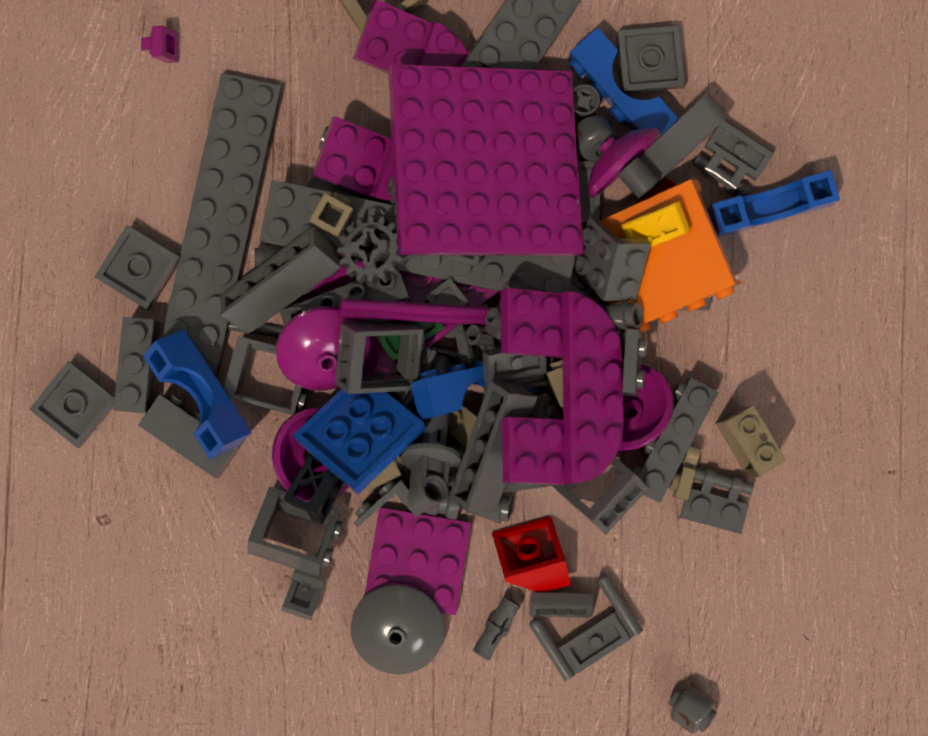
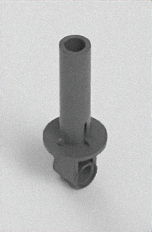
(431, 458)

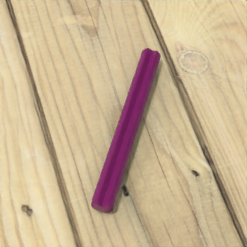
(413, 311)

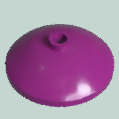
(617, 156)
(310, 340)
(653, 410)
(289, 455)

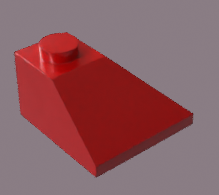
(532, 556)

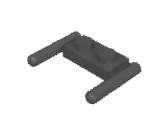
(595, 640)

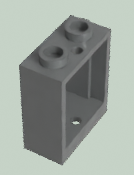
(351, 357)
(236, 374)
(606, 511)
(259, 547)

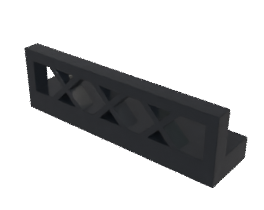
(324, 495)

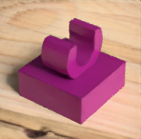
(162, 44)

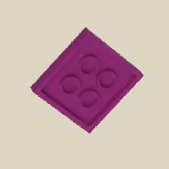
(420, 553)

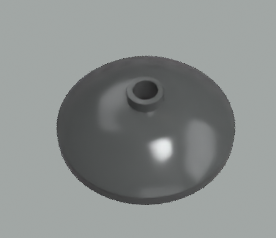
(399, 610)

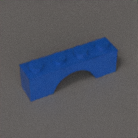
(594, 61)
(774, 205)
(179, 362)
(444, 393)

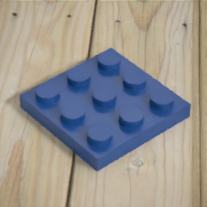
(359, 435)

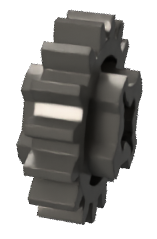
(362, 241)

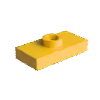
(658, 225)

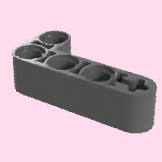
(673, 146)

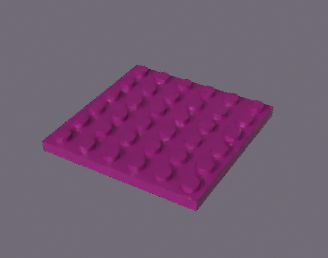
(484, 161)

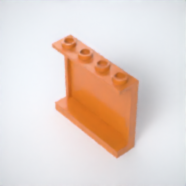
(683, 268)

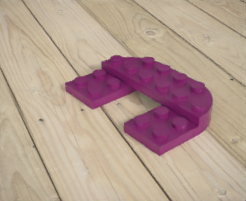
(359, 157)
(592, 422)

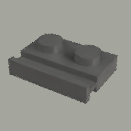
(513, 369)

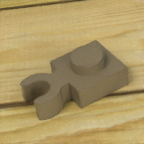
(684, 478)

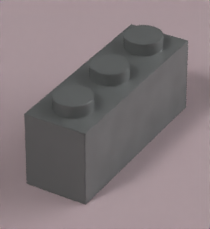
(134, 375)
(175, 428)

